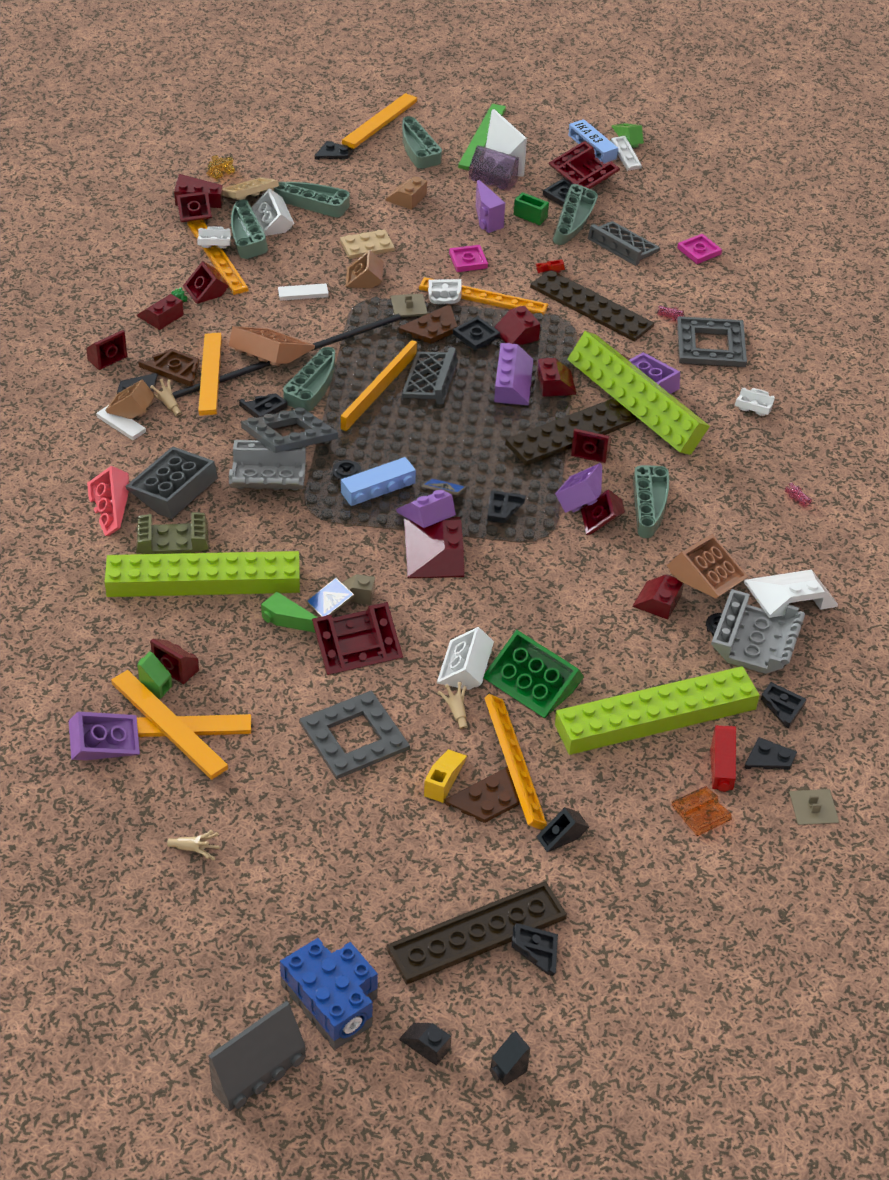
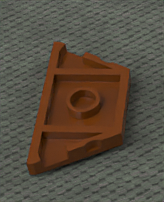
(432, 325)
(173, 365)
(487, 797)

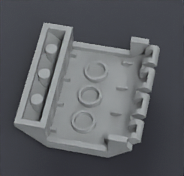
(262, 468)
(752, 638)

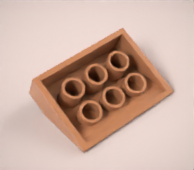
(268, 345)
(707, 568)

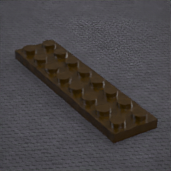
(592, 305)
(558, 434)
(474, 932)

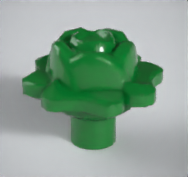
(179, 293)

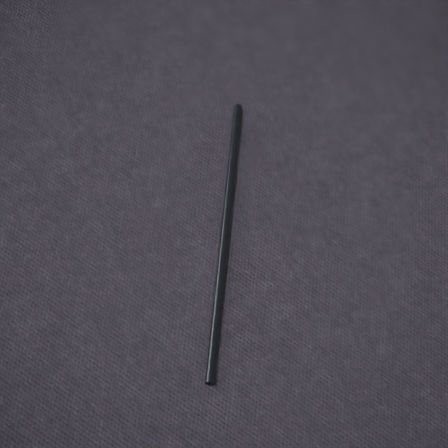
(319, 344)

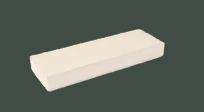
(626, 153)
(303, 292)
(124, 425)

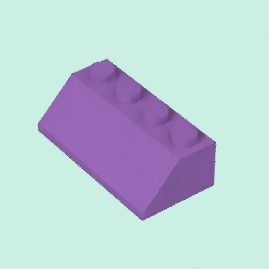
(513, 375)

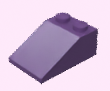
(489, 208)
(658, 371)
(581, 489)
(429, 509)
(103, 735)

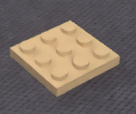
(252, 187)

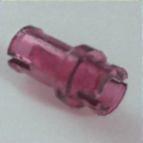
(668, 312)
(796, 493)

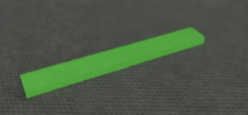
(480, 137)

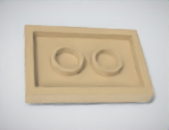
(359, 244)

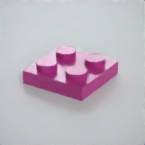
(699, 248)
(468, 258)

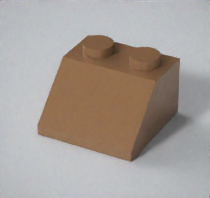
(409, 193)
(365, 272)
(131, 401)

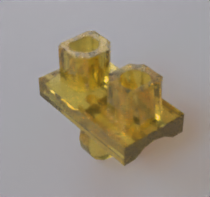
(218, 165)

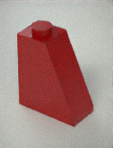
(723, 758)

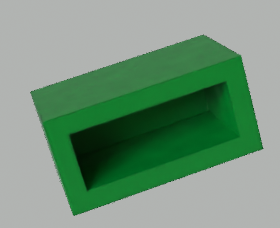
(531, 208)

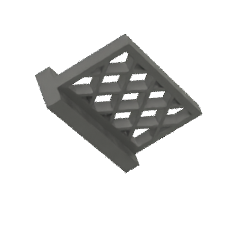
(619, 244)
(443, 376)

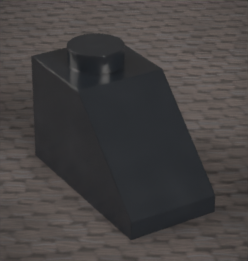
(563, 829)
(427, 1041)
(510, 1059)

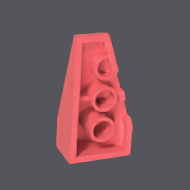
(110, 496)

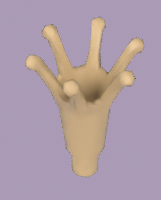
(167, 397)
(456, 704)
(195, 844)

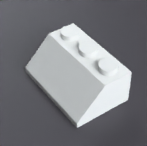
(272, 213)
(466, 659)

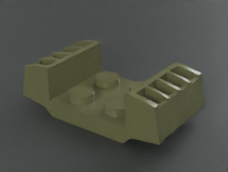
(172, 537)

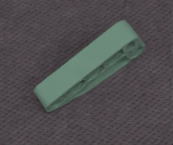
(419, 144)
(315, 197)
(574, 213)
(246, 231)
(311, 381)
(650, 497)

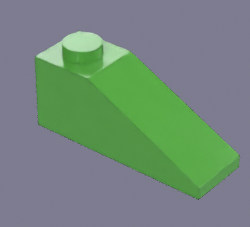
(632, 132)
(286, 613)

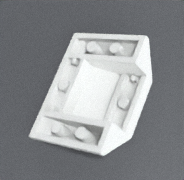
(506, 139)
(779, 590)

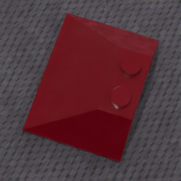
(582, 166)
(434, 550)
(357, 639)

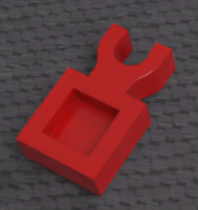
(556, 265)

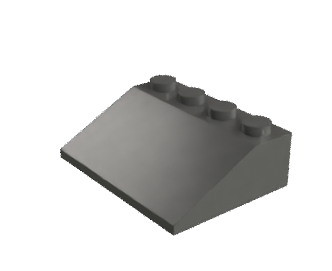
(173, 481)
(256, 1057)

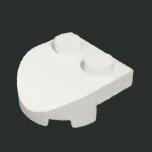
(214, 236)
(445, 291)
(755, 400)

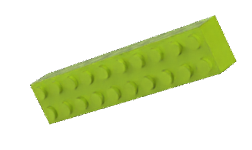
(638, 393)
(202, 574)
(656, 710)

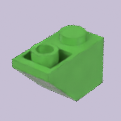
(154, 675)

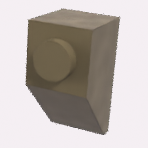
(362, 587)

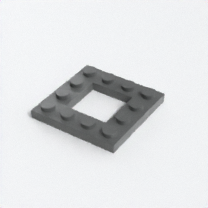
(690, 354)
(315, 430)
(342, 764)

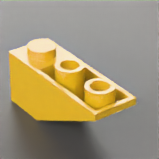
(443, 775)

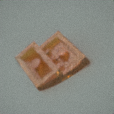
(697, 803)

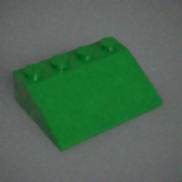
(533, 674)

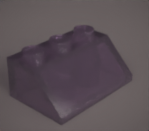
(494, 168)

